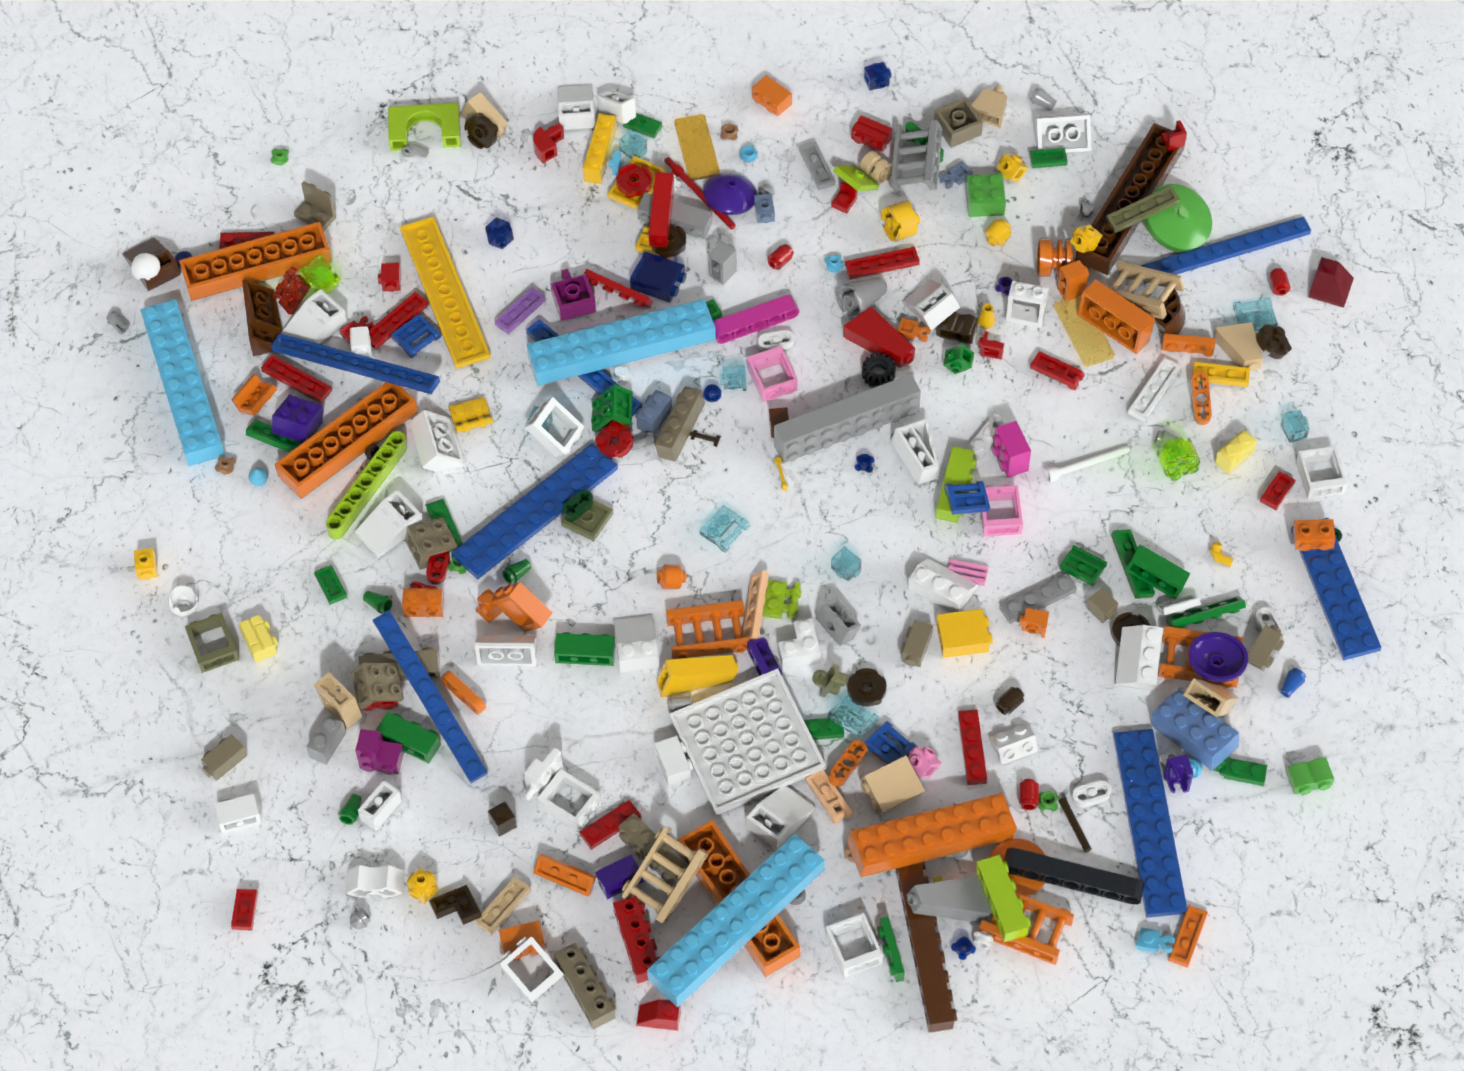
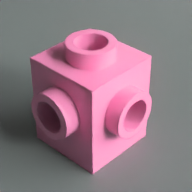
(924, 761)

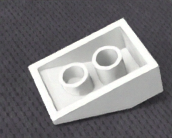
(636, 643)

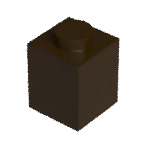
(502, 819)

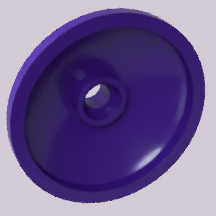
(729, 193)
(1221, 650)

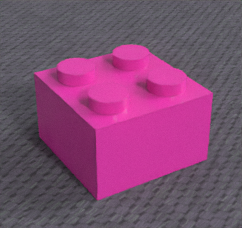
(1011, 449)

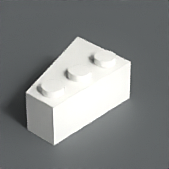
(917, 450)

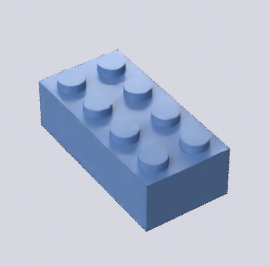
(1195, 730)

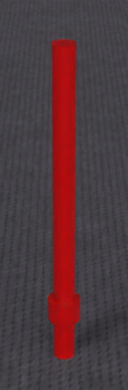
(679, 172)

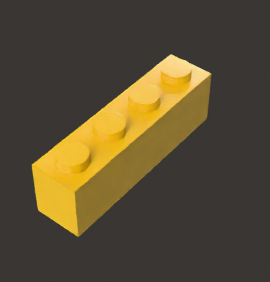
(599, 148)

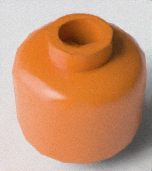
(671, 576)

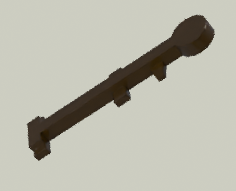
(694, 434)

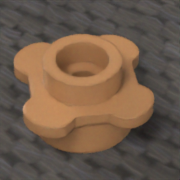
(729, 132)
(225, 469)

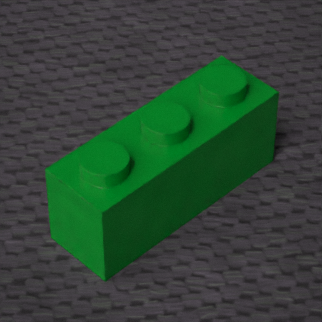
(1157, 571)
(584, 649)
(414, 739)

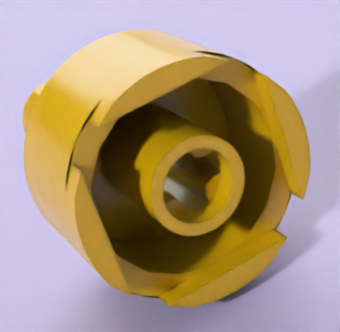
(900, 221)

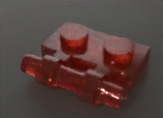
(295, 293)

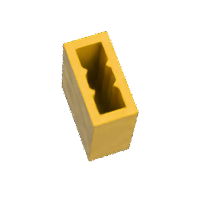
(963, 633)

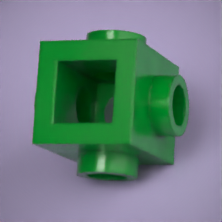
(958, 359)

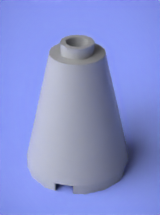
(860, 295)

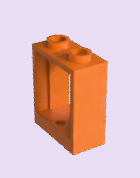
(521, 606)

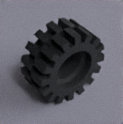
(878, 361)

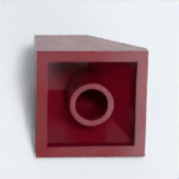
(1331, 283)

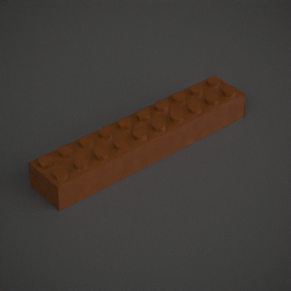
(1141, 177)

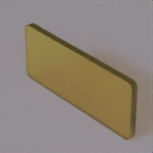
(696, 147)
(1086, 338)

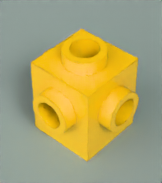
(1012, 167)
(1085, 238)
(422, 885)

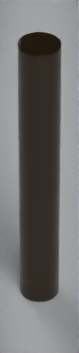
(1075, 825)

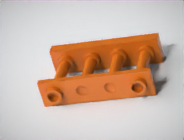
(704, 613)
(1184, 637)
(1029, 944)

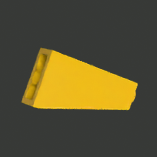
(695, 673)

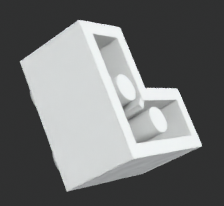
(801, 650)

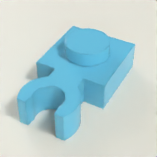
(1151, 940)

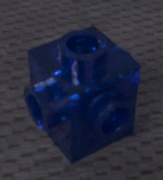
(877, 76)
(499, 233)

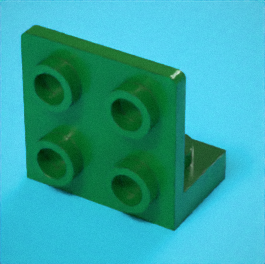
(614, 405)

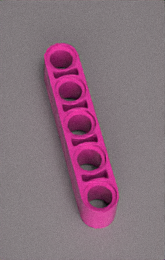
(755, 319)

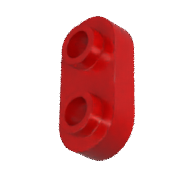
(437, 568)

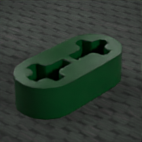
(578, 505)

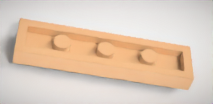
(754, 605)

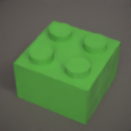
(985, 195)

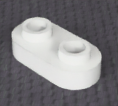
(775, 340)
(1270, 615)
(1089, 792)

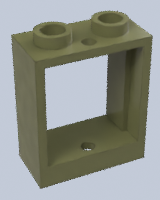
(216, 658)

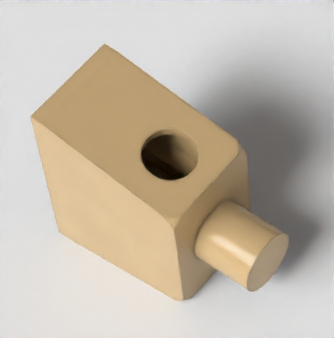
(991, 106)

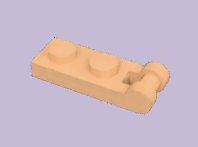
(828, 796)

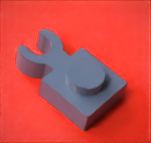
(957, 174)

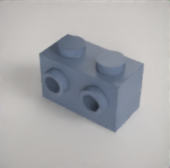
(653, 412)

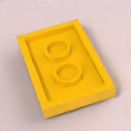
(634, 202)

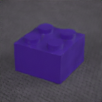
(297, 418)

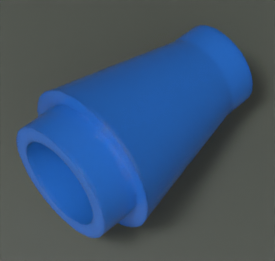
(1292, 682)

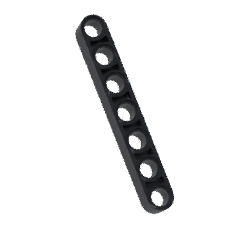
(1074, 876)

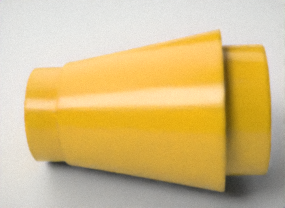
(986, 317)

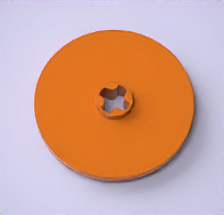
(1023, 885)

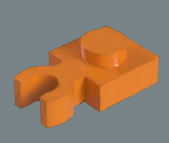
(910, 329)

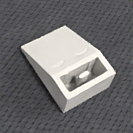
(576, 107)
(932, 303)
(316, 319)
(388, 523)
(778, 816)

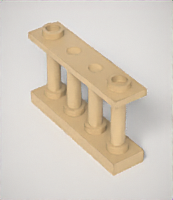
(1156, 278)
(685, 875)

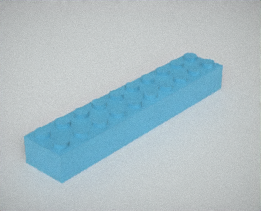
(621, 342)
(182, 382)
(735, 920)

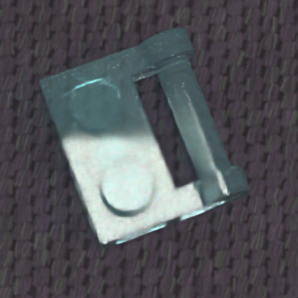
(1258, 318)
(719, 524)
(849, 720)

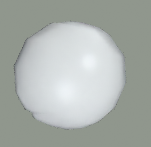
(145, 266)
(182, 600)

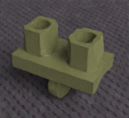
(830, 681)

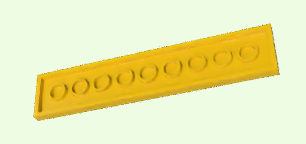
(445, 292)

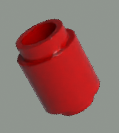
(780, 256)
(1279, 282)
(1028, 794)

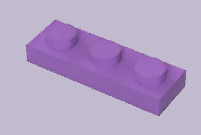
(520, 310)

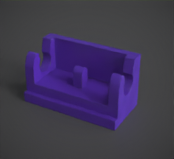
(762, 656)
(1178, 772)
(614, 876)

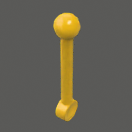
(778, 461)

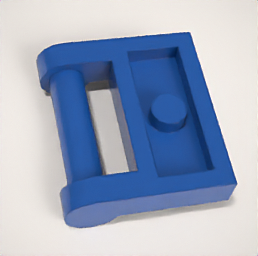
(411, 332)
(967, 502)
(885, 748)

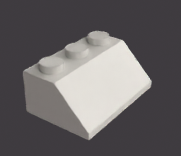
(1063, 131)
(436, 441)
(941, 585)
(506, 650)
(1139, 656)

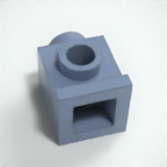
(764, 208)

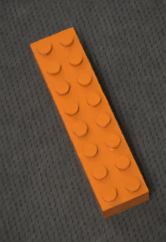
(253, 260)
(345, 438)
(931, 834)
(720, 875)

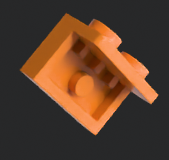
(253, 395)

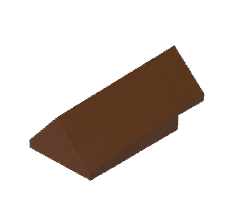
(261, 316)

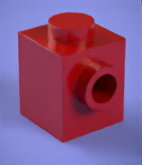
(390, 277)

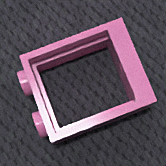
(767, 359)
(1003, 526)

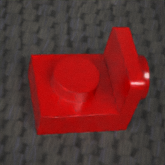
(845, 198)
(990, 348)

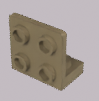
(316, 207)
(428, 540)
(376, 683)

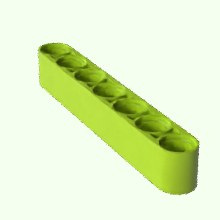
(365, 493)

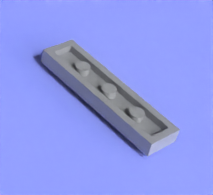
(1038, 598)

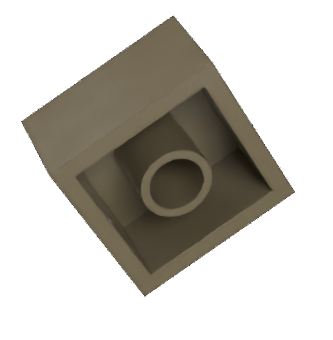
(959, 122)

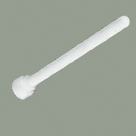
(1053, 473)

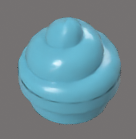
(258, 476)
(1196, 767)

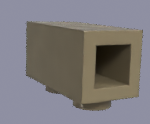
(916, 644)
(1264, 647)
(223, 757)

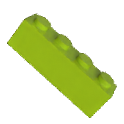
(957, 473)
(1002, 898)

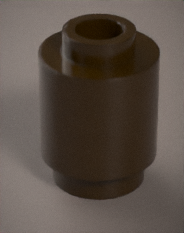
(1009, 700)

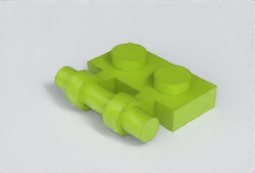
(775, 600)

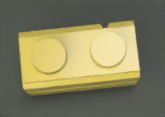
(1235, 451)
(258, 638)

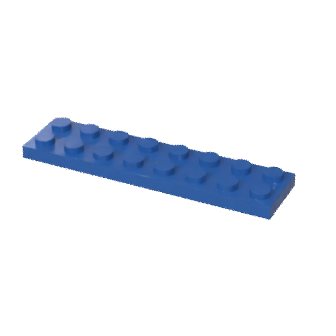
(1340, 601)

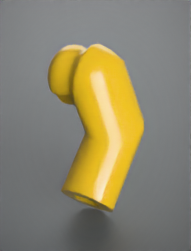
(1218, 555)

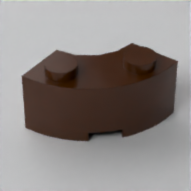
(1175, 315)

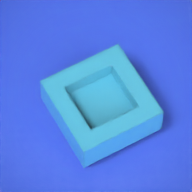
(615, 162)

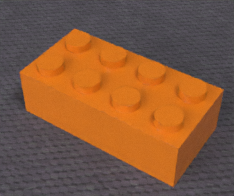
(1116, 316)

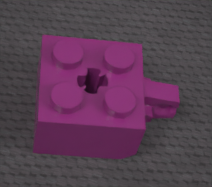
(573, 296)

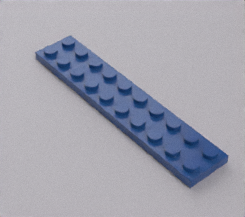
(533, 511)
(1150, 823)

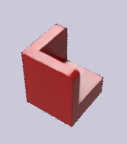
(1175, 138)

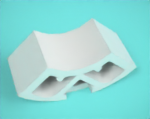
(368, 881)

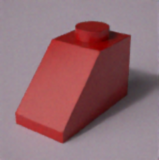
(659, 1014)

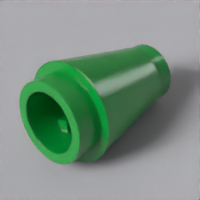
(516, 571)
(379, 602)
(349, 812)

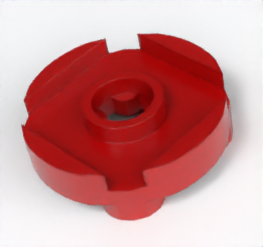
(630, 188)
(611, 432)

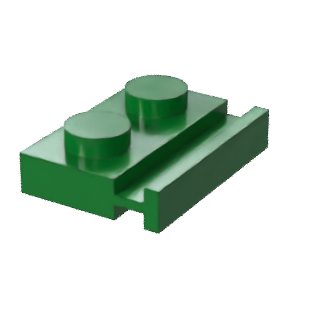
(1083, 565)

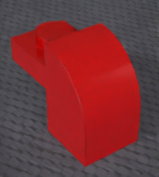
(545, 142)

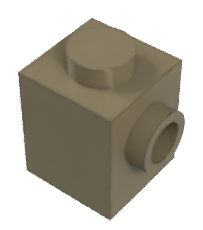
(1102, 605)

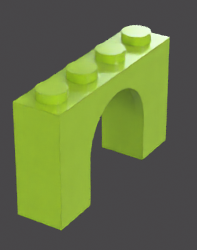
(404, 117)

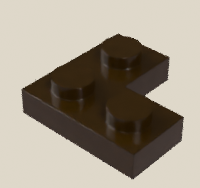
(457, 901)

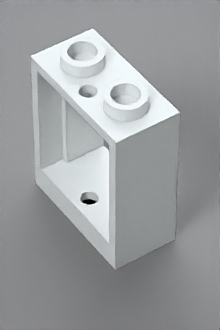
(1026, 314)
(538, 432)
(1326, 487)
(554, 788)
(509, 956)
(863, 961)

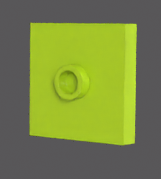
(856, 178)

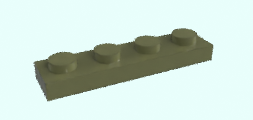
(1143, 209)

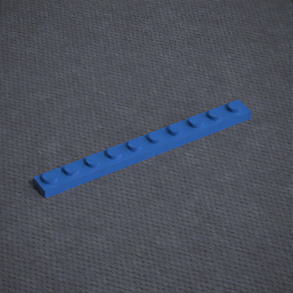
(1232, 247)
(356, 363)
(430, 697)

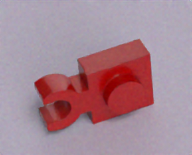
(345, 331)

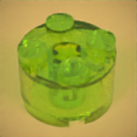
(319, 275)
(1178, 458)

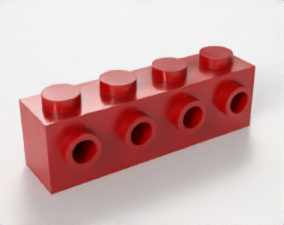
(636, 936)

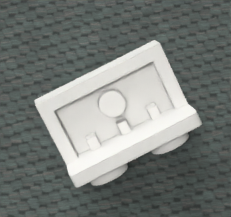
(1014, 743)

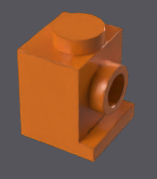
(486, 608)
(1034, 621)

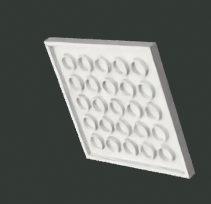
(747, 741)

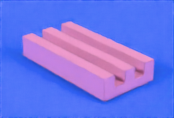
(970, 569)

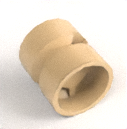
(876, 167)

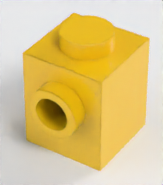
(145, 564)

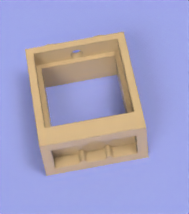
(339, 704)

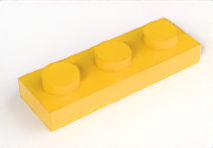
(1223, 374)

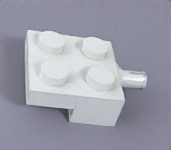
(541, 773)

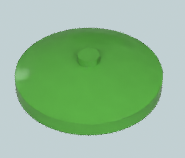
(1182, 225)

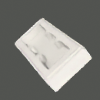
(1178, 605)

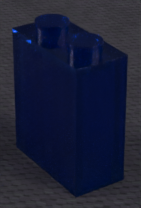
(658, 277)

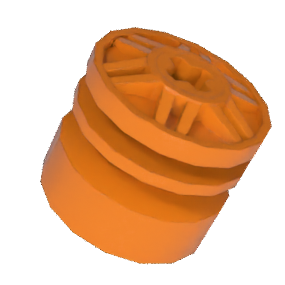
(1053, 257)

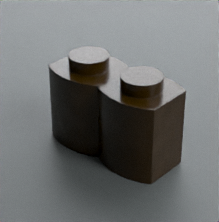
(958, 328)

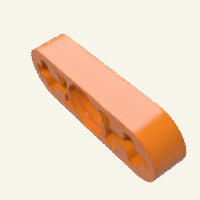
(1205, 391)
(464, 693)
(847, 770)

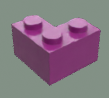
(377, 754)

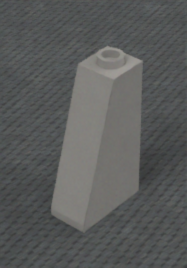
(951, 899)

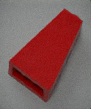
(661, 209)
(878, 336)

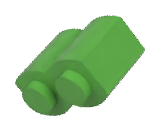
(1310, 776)

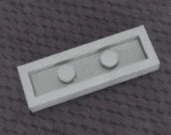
(817, 165)

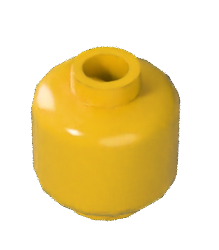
(998, 232)

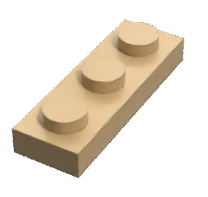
(503, 905)

